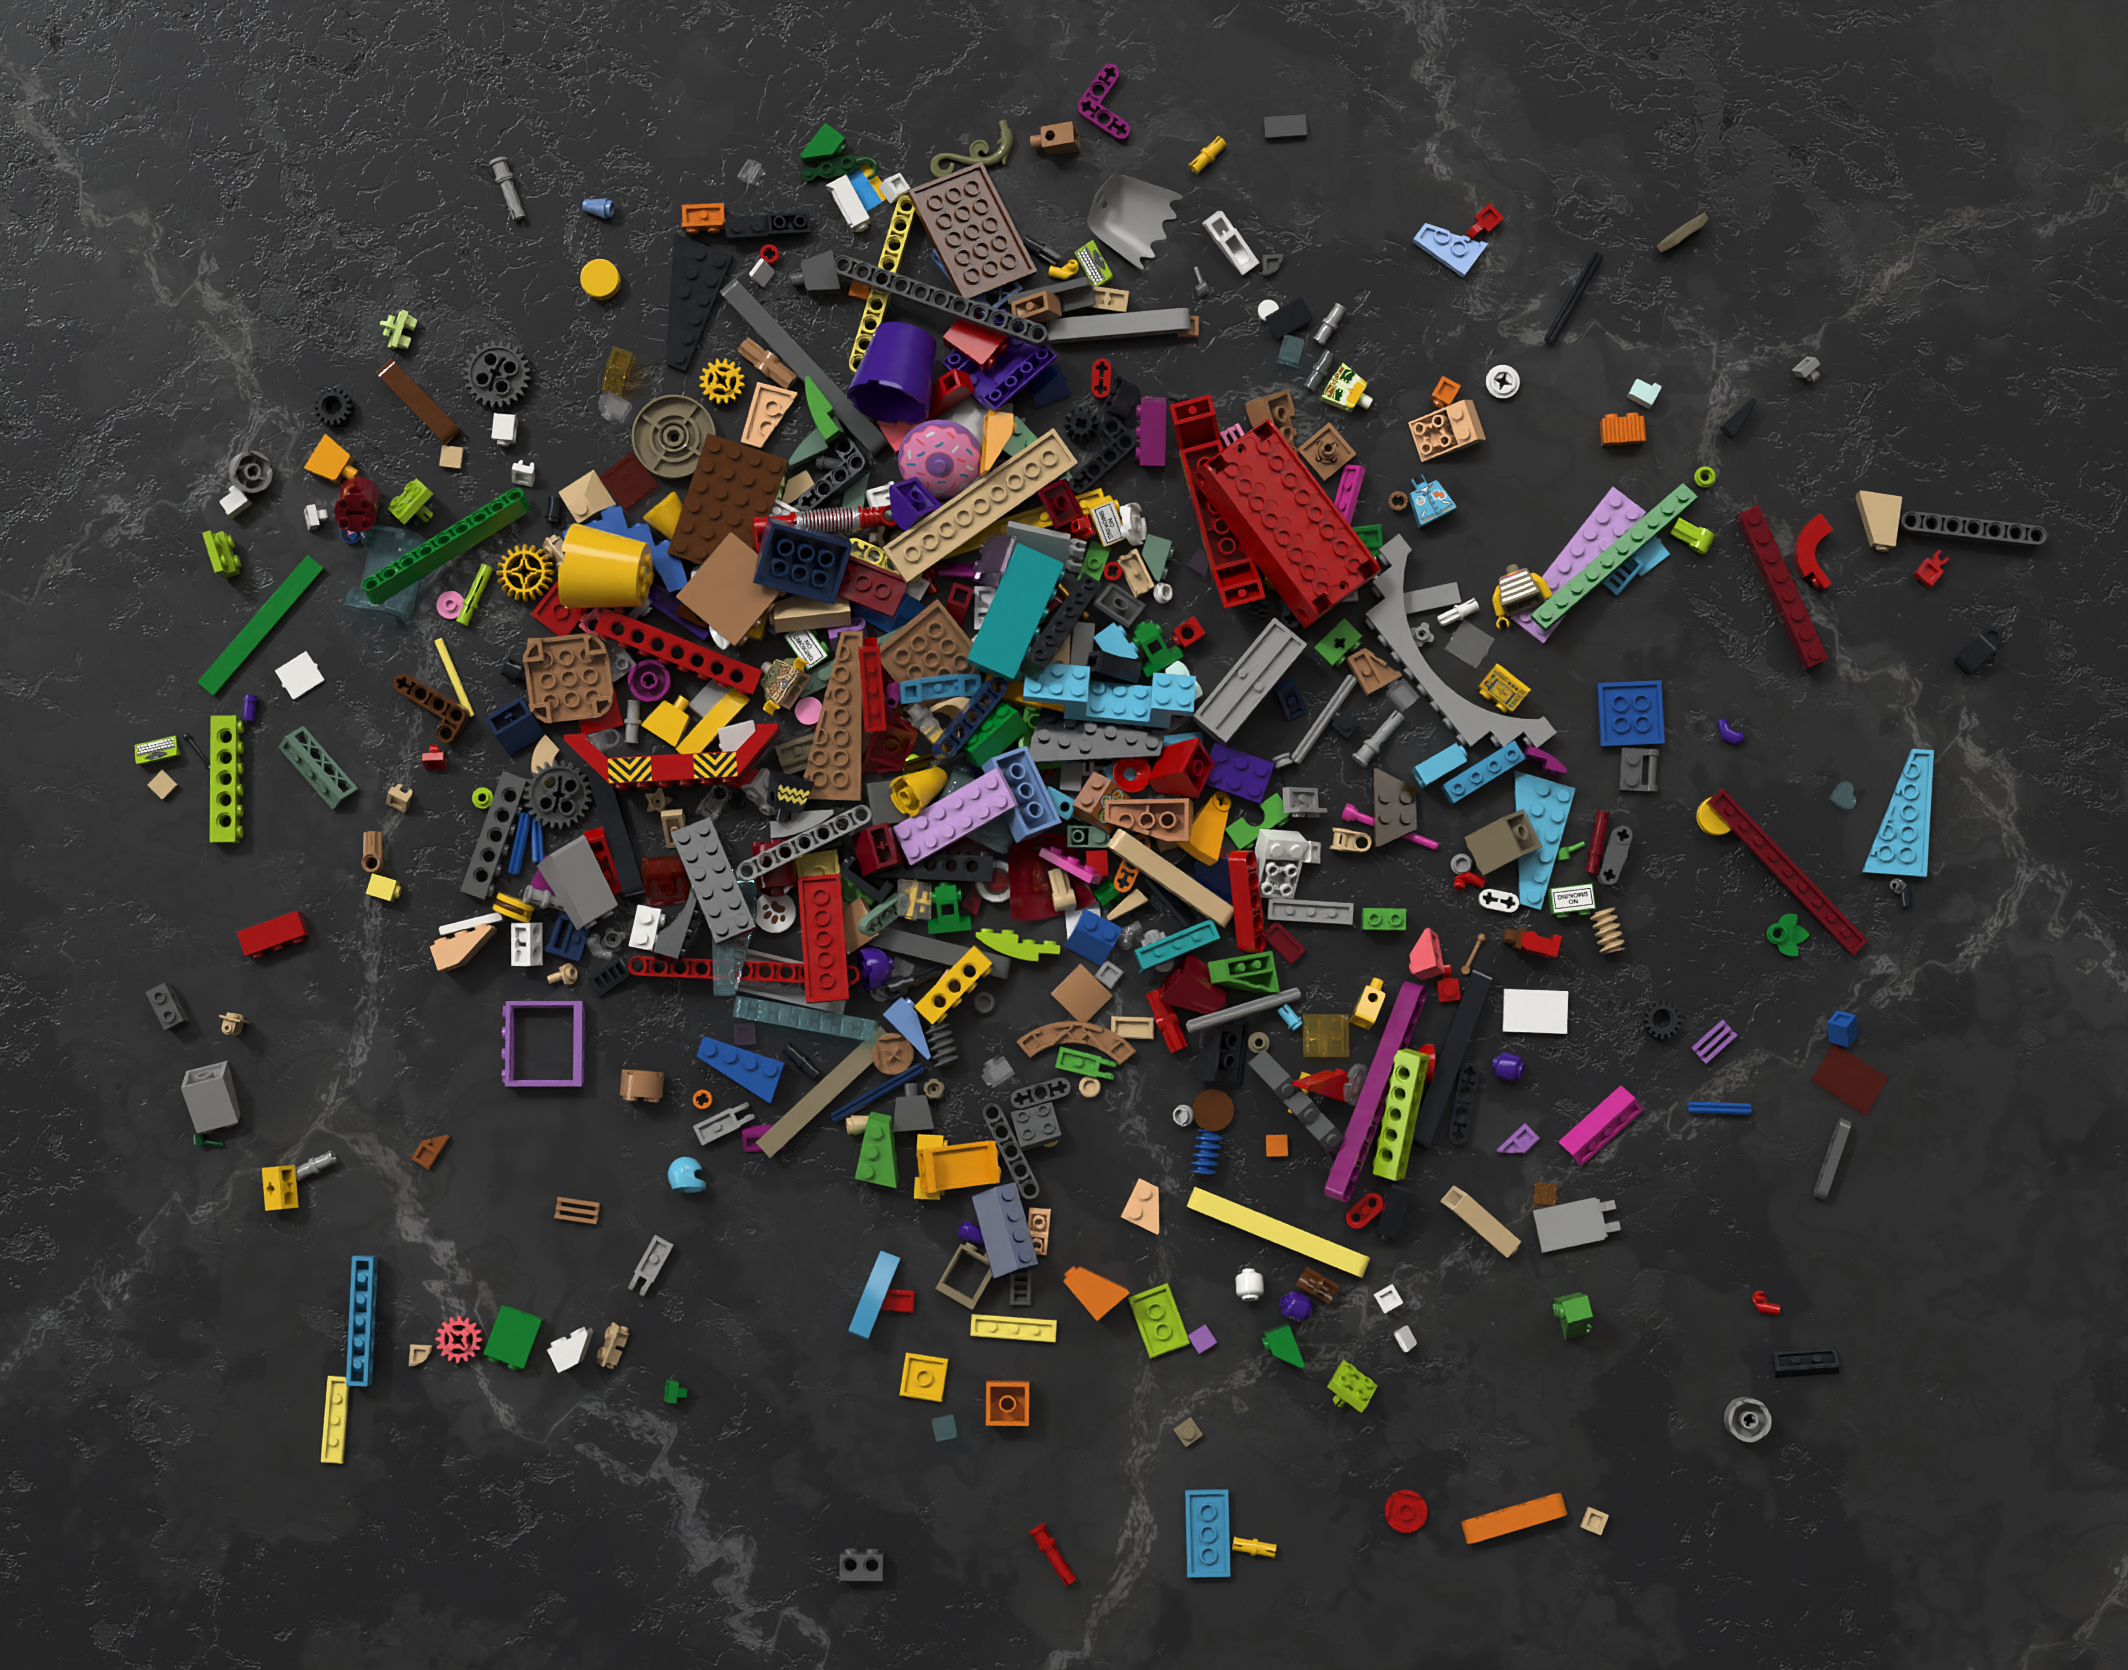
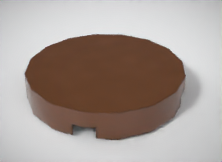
(1213, 1110)

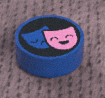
(350, 537)

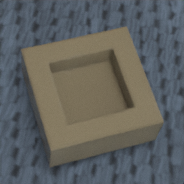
(1188, 1431)

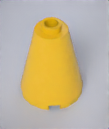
(665, 515)
(917, 789)

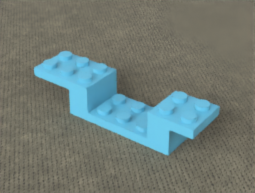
(1113, 701)

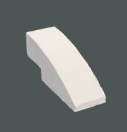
(1230, 242)

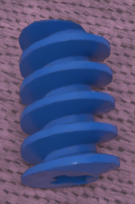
(1206, 1152)

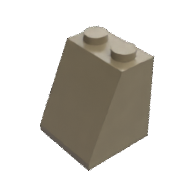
(1502, 842)

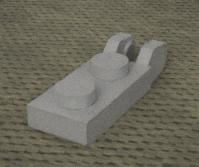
(721, 1124)
(651, 1263)

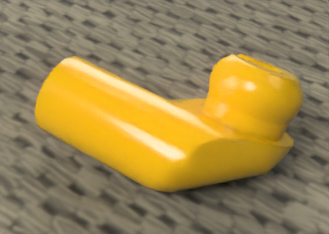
(1065, 272)

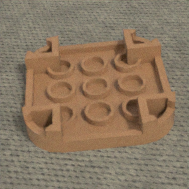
(568, 677)

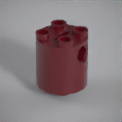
(357, 504)
(780, 880)

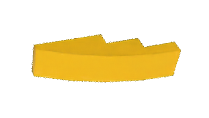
(719, 716)

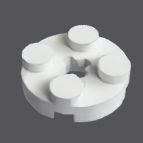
(1133, 525)

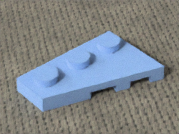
(1450, 249)

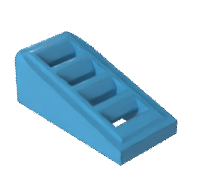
(1612, 587)

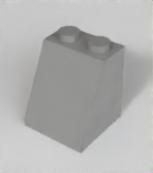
(211, 1097)

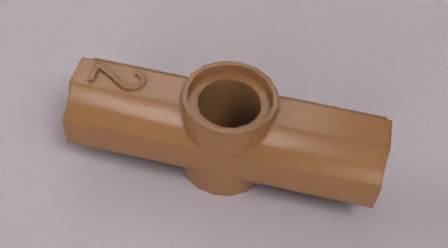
(767, 363)

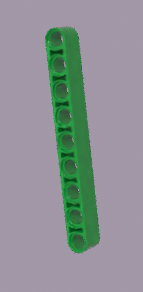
(446, 546)

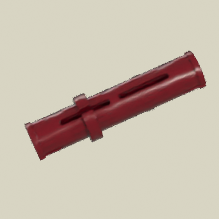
(1597, 841)

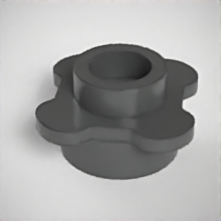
(607, 941)

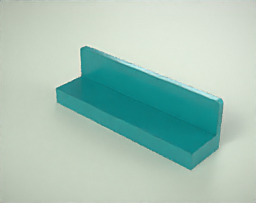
(1176, 946)

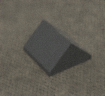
(1119, 606)

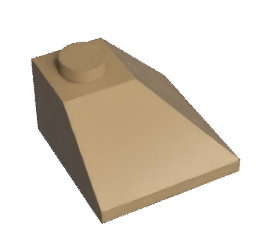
(586, 498)

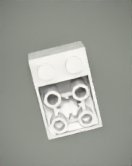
(1279, 862)

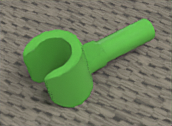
(1563, 853)

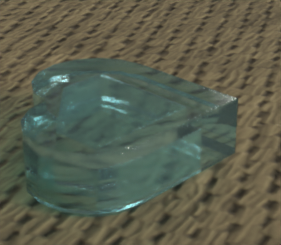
(1843, 795)

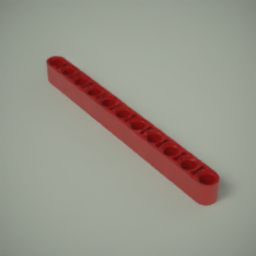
(755, 968)

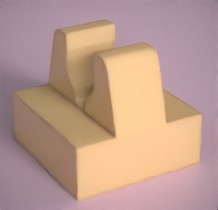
(399, 799)

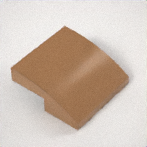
(1081, 994)

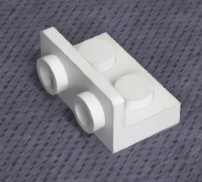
(646, 927)

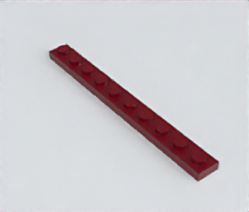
(1786, 871)

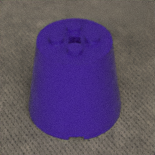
(895, 375)

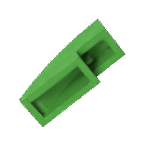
(821, 411)

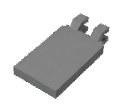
(1050, 543)
(1573, 1223)

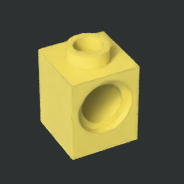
(384, 888)

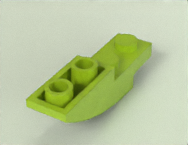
(1008, 945)

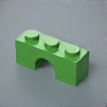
(1244, 834)

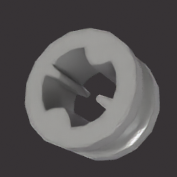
(1282, 760)

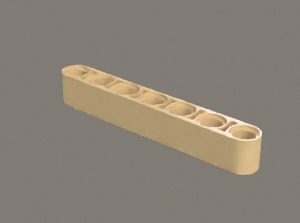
(1171, 878)

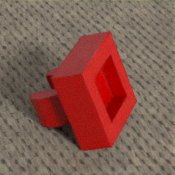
(434, 759)

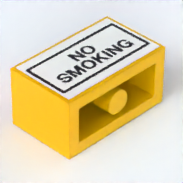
(1106, 520)

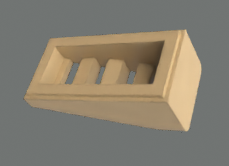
(1131, 902)

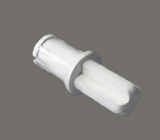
(1458, 612)

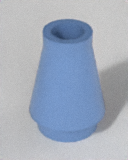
(599, 207)

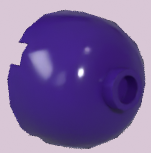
(874, 966)

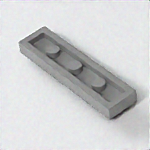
(1310, 911)

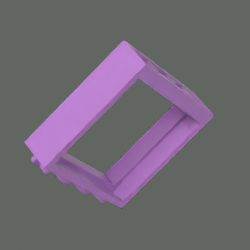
(508, 1052)

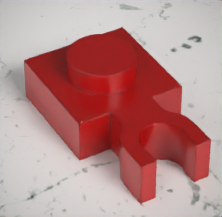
(1930, 569)

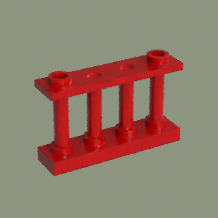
(872, 686)

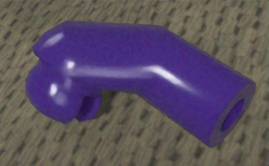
(1728, 734)

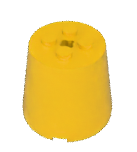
(603, 569)

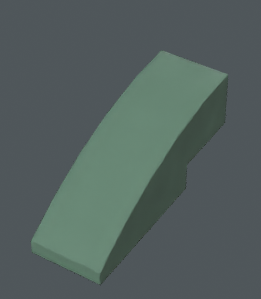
(812, 447)

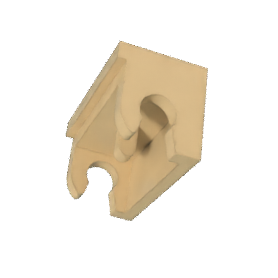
(1110, 299)
(1136, 573)

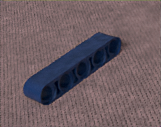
(961, 721)

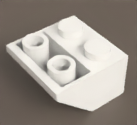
(571, 1351)

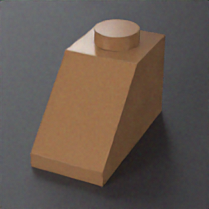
(1038, 307)

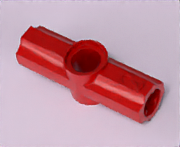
(1167, 1022)

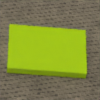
(1158, 1320)

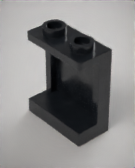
(864, 883)

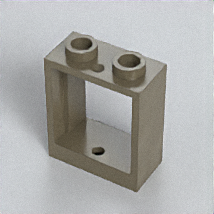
(954, 1293)

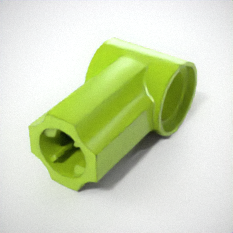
(1697, 538)

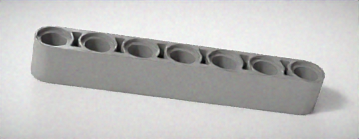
(1118, 325)
(814, 843)

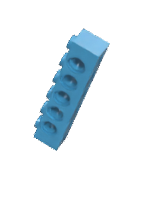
(362, 1320)

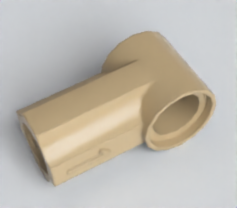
(1062, 894)

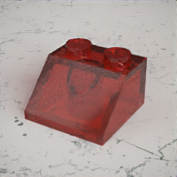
(665, 880)

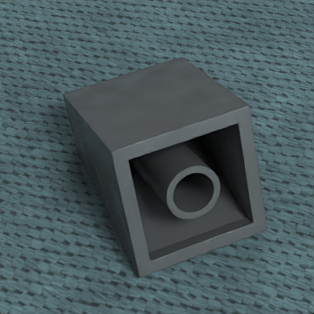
(882, 805)

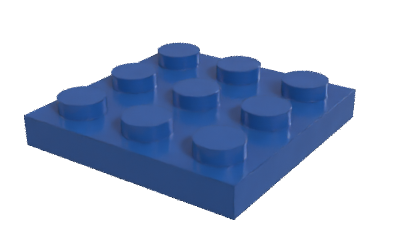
(1630, 713)

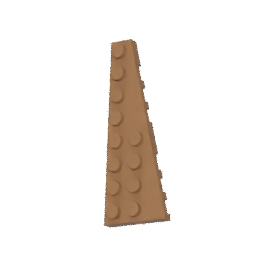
(837, 741)

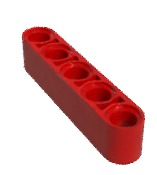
(1246, 901)

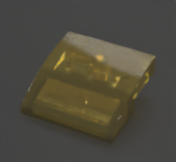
(1326, 1035)

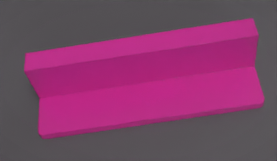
(1601, 1125)

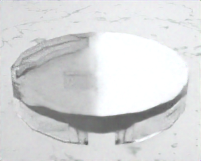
(1353, 1088)

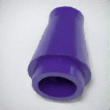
(970, 1233)

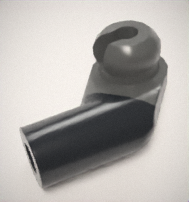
(1902, 890)

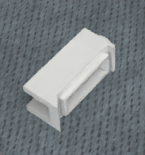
(849, 204)

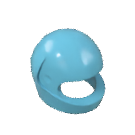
(682, 1176)

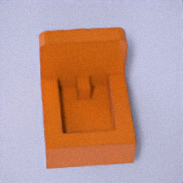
(1444, 392)

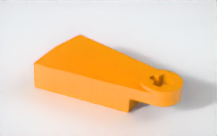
(1208, 829)

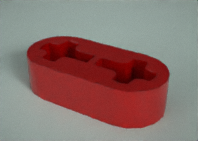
(1106, 378)

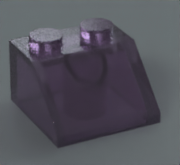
(993, 560)

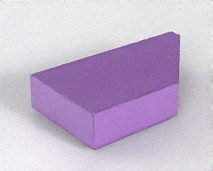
(1519, 1141)

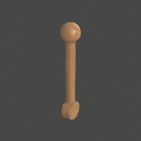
(1465, 969)

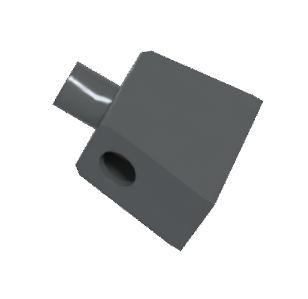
(818, 275)
(912, 1111)

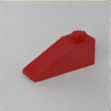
(601, 851)
(1325, 1083)

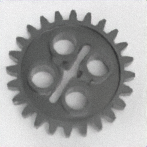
(515, 381)
(576, 796)

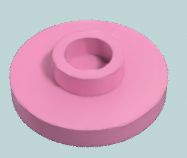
(449, 604)
(808, 710)

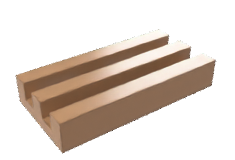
(559, 1207)

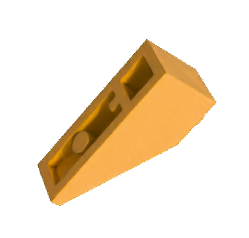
(996, 432)

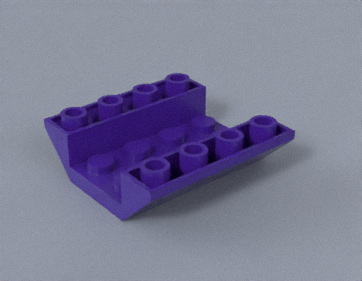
(1008, 375)

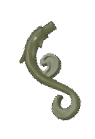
(977, 146)

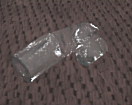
(596, 949)

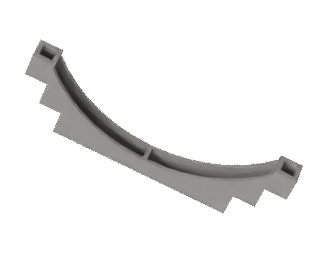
(1393, 629)

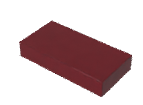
(1284, 942)

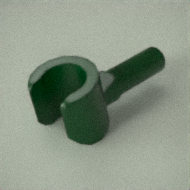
(199, 1140)

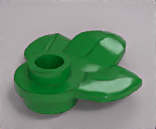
(1789, 934)

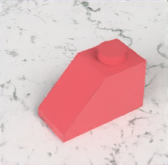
(1426, 956)

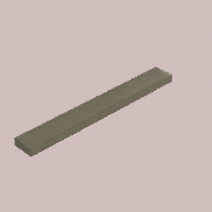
(818, 1097)

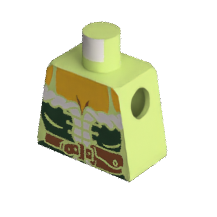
(1346, 390)

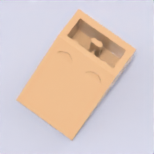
(1447, 430)
(459, 950)

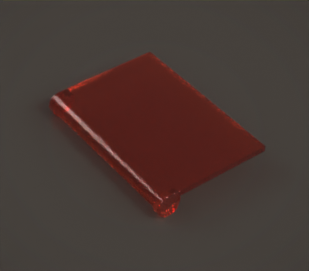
(1849, 1078)

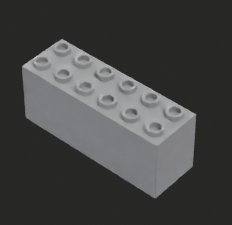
(1249, 682)

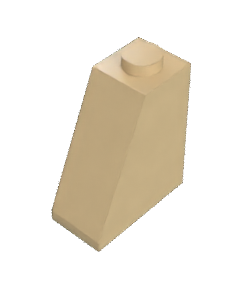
(1880, 518)

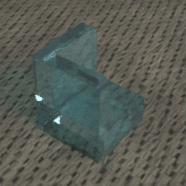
(1290, 351)
(944, 1427)

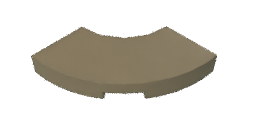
(1682, 232)

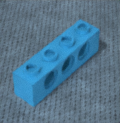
(1483, 772)

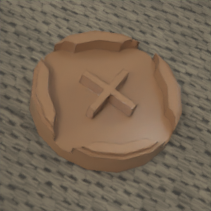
(892, 1053)

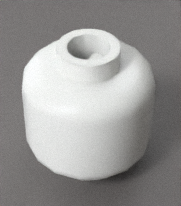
(1249, 1285)

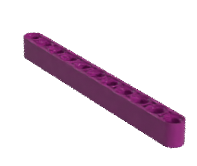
(1374, 1093)

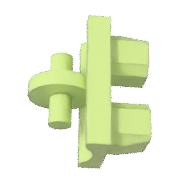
(403, 321)

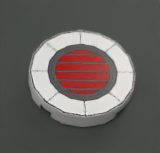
(999, 891)

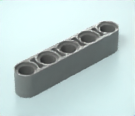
(1011, 1162)

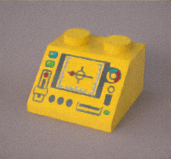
(1503, 689)

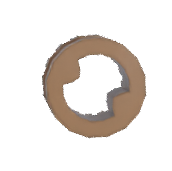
(1398, 494)

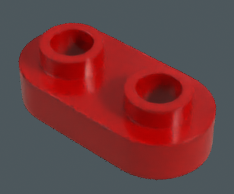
(1362, 1208)

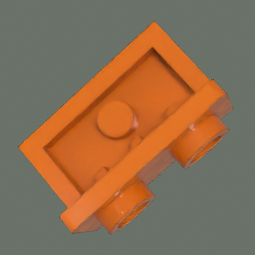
(703, 217)

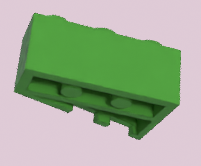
(1247, 973)
(878, 1155)
(1573, 1314)

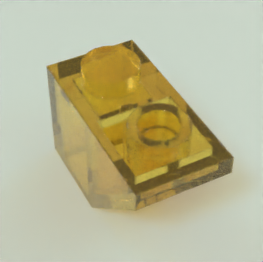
(618, 370)

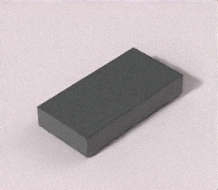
(1285, 126)

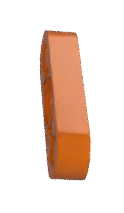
(1130, 880)

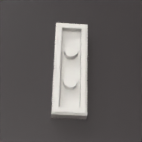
(471, 923)

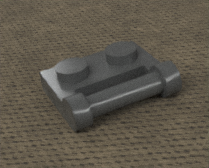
(1631, 769)

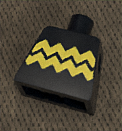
(787, 793)

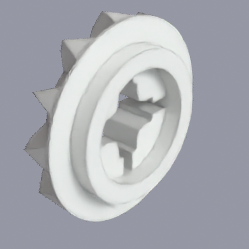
(1511, 378)

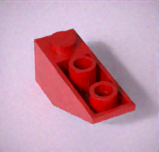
(949, 391)

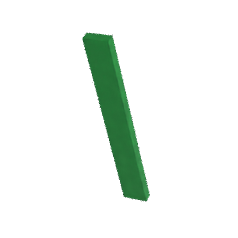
(261, 625)

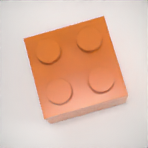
(1007, 1403)

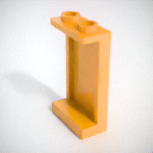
(958, 1166)

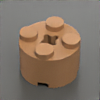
(641, 1084)

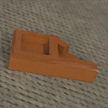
(429, 1151)

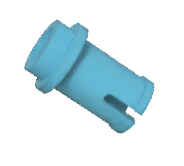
(1290, 1017)

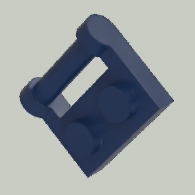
(574, 940)

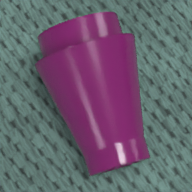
(892, 694)

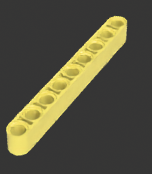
(887, 255)
(1278, 1232)

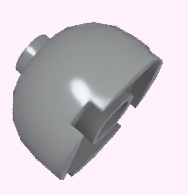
(250, 472)

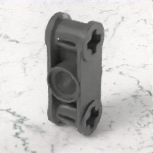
(1614, 855)

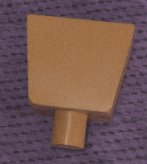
(1064, 137)

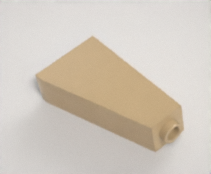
(807, 613)
(1481, 1221)

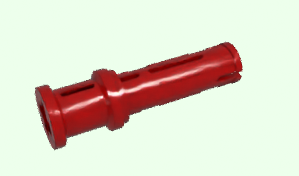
(1047, 1545)

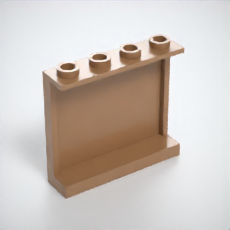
(725, 591)

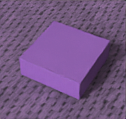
(1202, 1339)

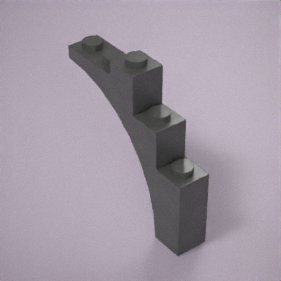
(1298, 1103)

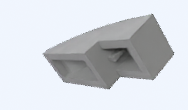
(799, 822)

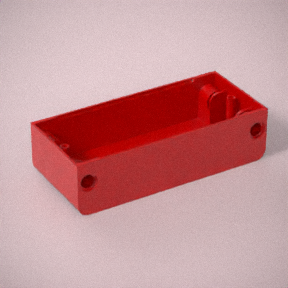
(1286, 522)

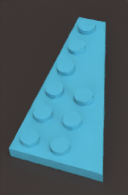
(1547, 810)
(1904, 831)

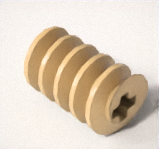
(1607, 931)

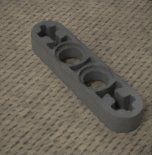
(1832, 1159)

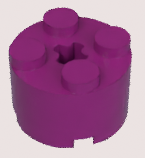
(646, 670)

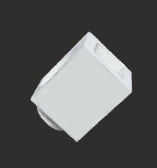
(504, 429)

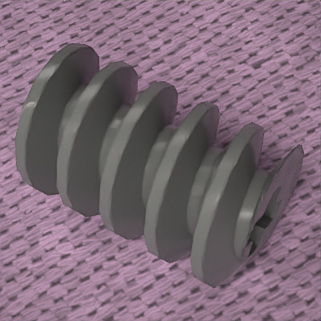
(941, 1044)

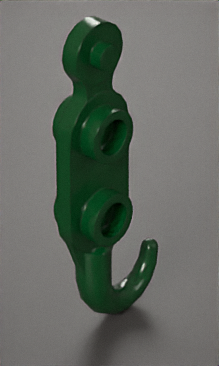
(839, 167)

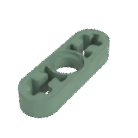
(872, 922)

